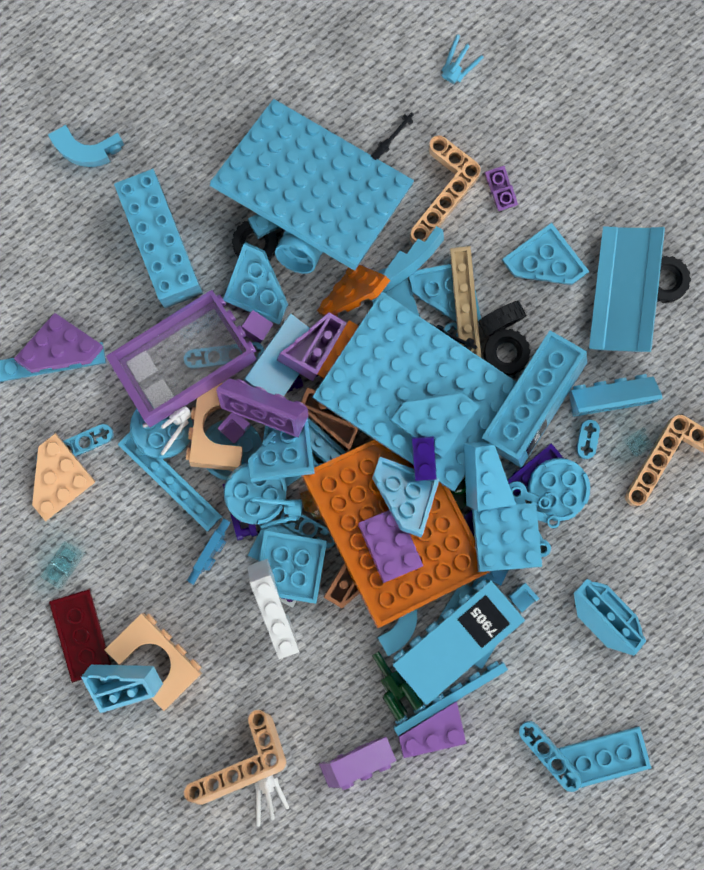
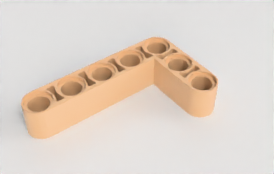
(448, 193)
(665, 454)
(243, 768)

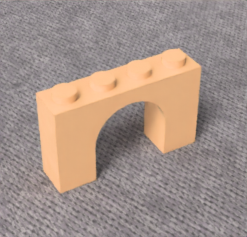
(203, 451)
(182, 670)

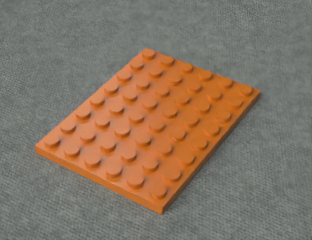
(447, 548)

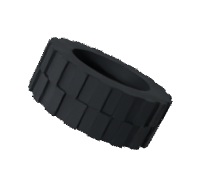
(244, 231)
(683, 279)
(502, 318)
(514, 338)

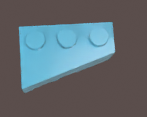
(485, 477)
(120, 684)

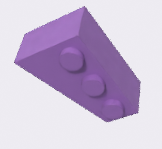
(313, 347)
(434, 733)
(358, 764)

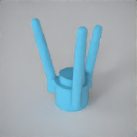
(452, 71)
(292, 507)

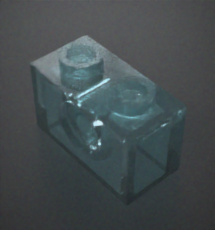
(63, 565)

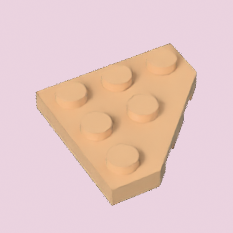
(57, 477)

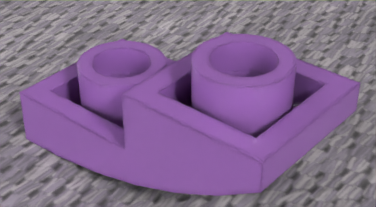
(500, 188)

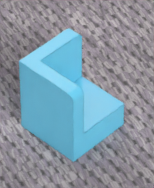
(523, 597)

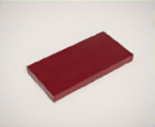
(79, 633)

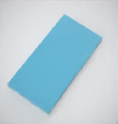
(269, 372)
(607, 757)

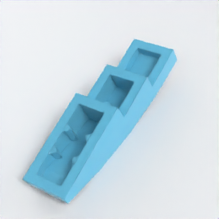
(406, 264)

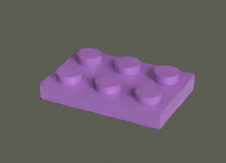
(389, 546)

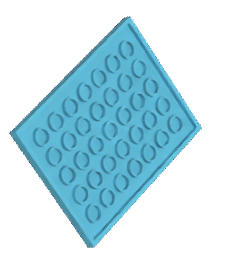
(312, 184)
(403, 360)

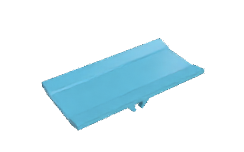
(627, 289)

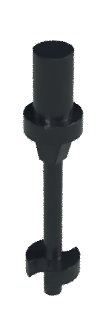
(384, 146)
(469, 343)

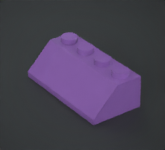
(262, 406)

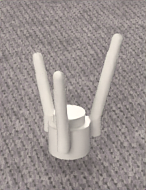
(178, 417)
(266, 786)

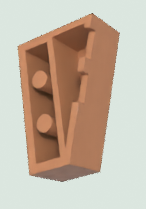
(329, 421)
(342, 588)

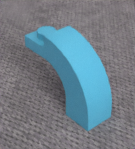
(83, 154)
(400, 634)

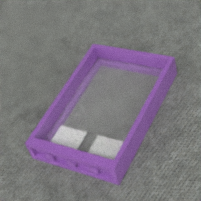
(182, 358)

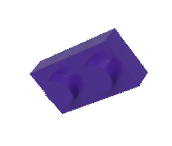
(424, 458)

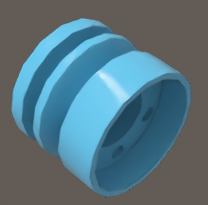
(297, 254)

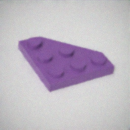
(57, 347)

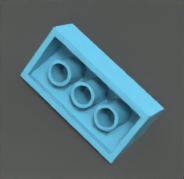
(614, 396)

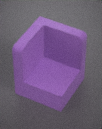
(256, 326)
(234, 427)

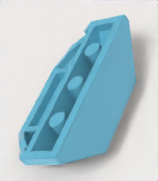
(608, 617)

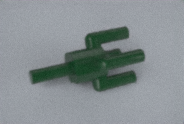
(395, 689)

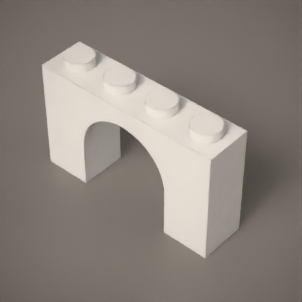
(271, 608)

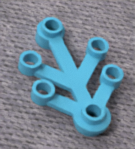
(525, 495)

